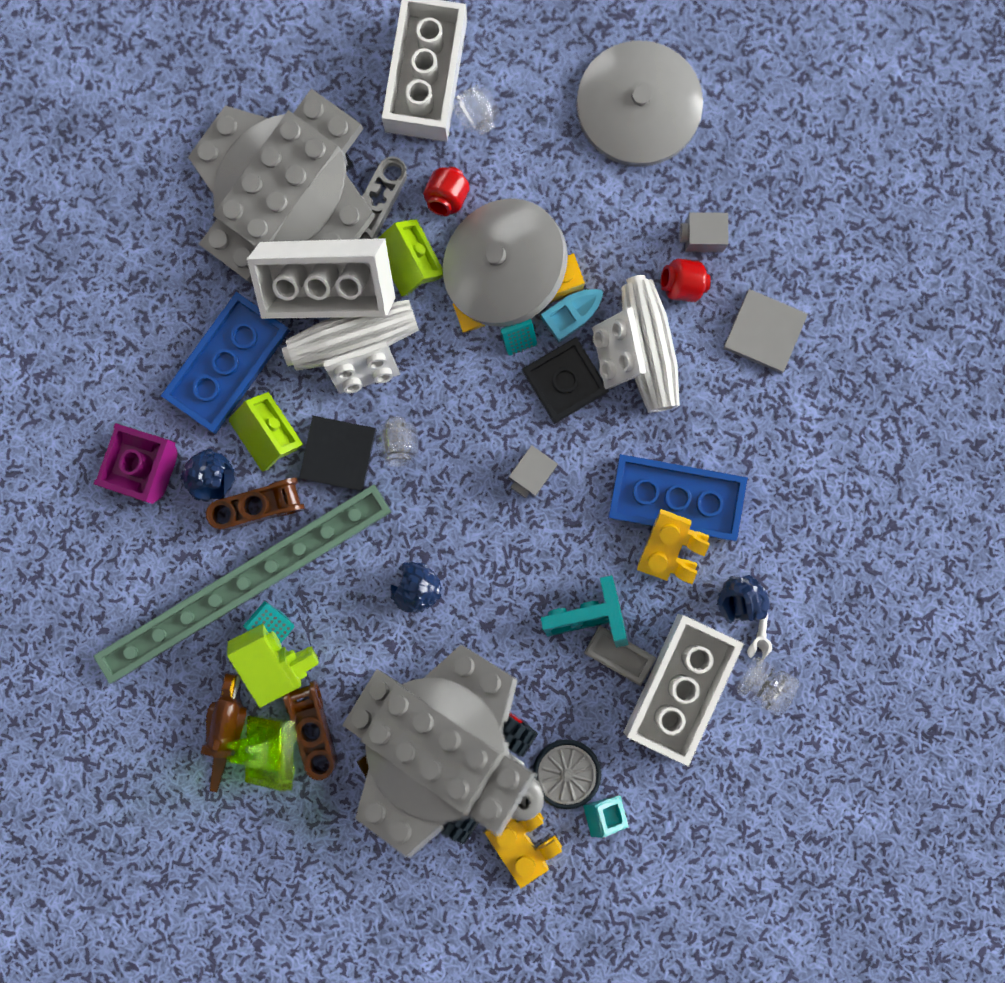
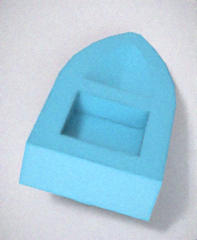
(571, 312)

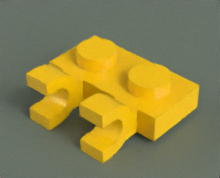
(664, 545)
(519, 852)

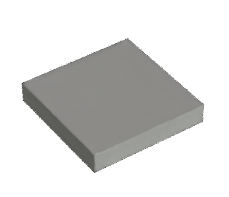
(765, 331)

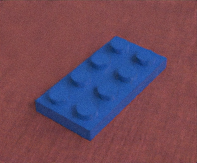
(225, 363)
(704, 496)

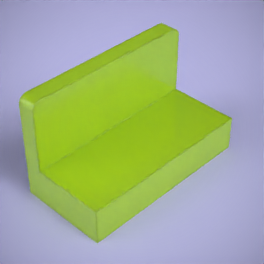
(410, 256)
(264, 430)

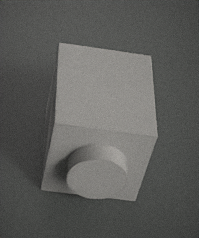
(704, 232)
(532, 472)

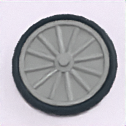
(567, 774)

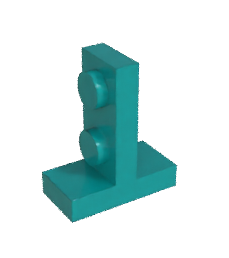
(590, 615)

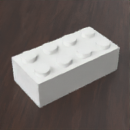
(424, 68)
(322, 278)
(683, 689)

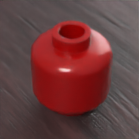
(446, 191)
(685, 280)

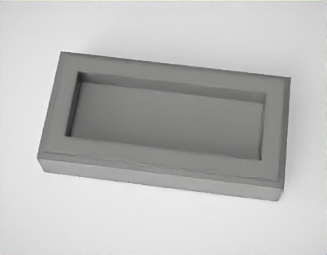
(626, 660)

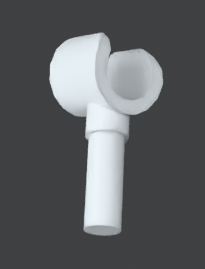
(761, 640)

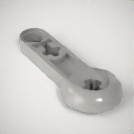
(373, 189)

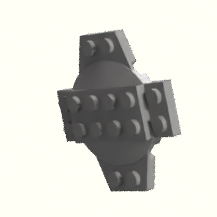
(279, 179)
(437, 751)

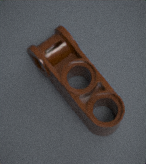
(274, 500)
(311, 711)

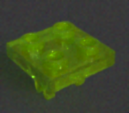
(266, 752)

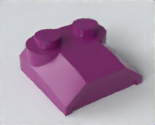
(137, 464)

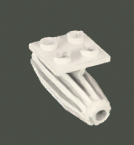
(639, 346)
(353, 348)

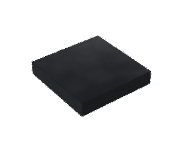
(565, 380)
(337, 453)

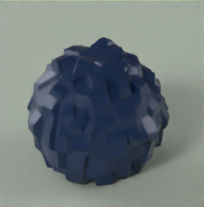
(208, 475)
(417, 588)
(743, 599)

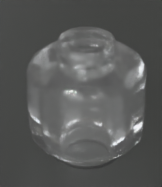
(476, 110)
(396, 442)

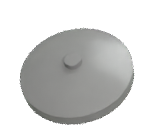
(639, 103)
(505, 262)

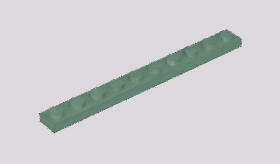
(242, 584)

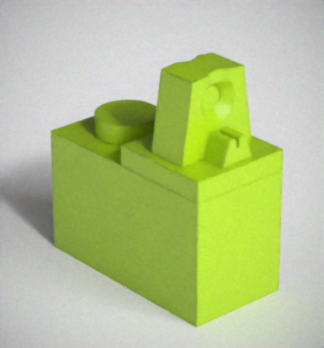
(268, 667)

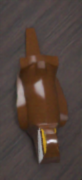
(223, 725)

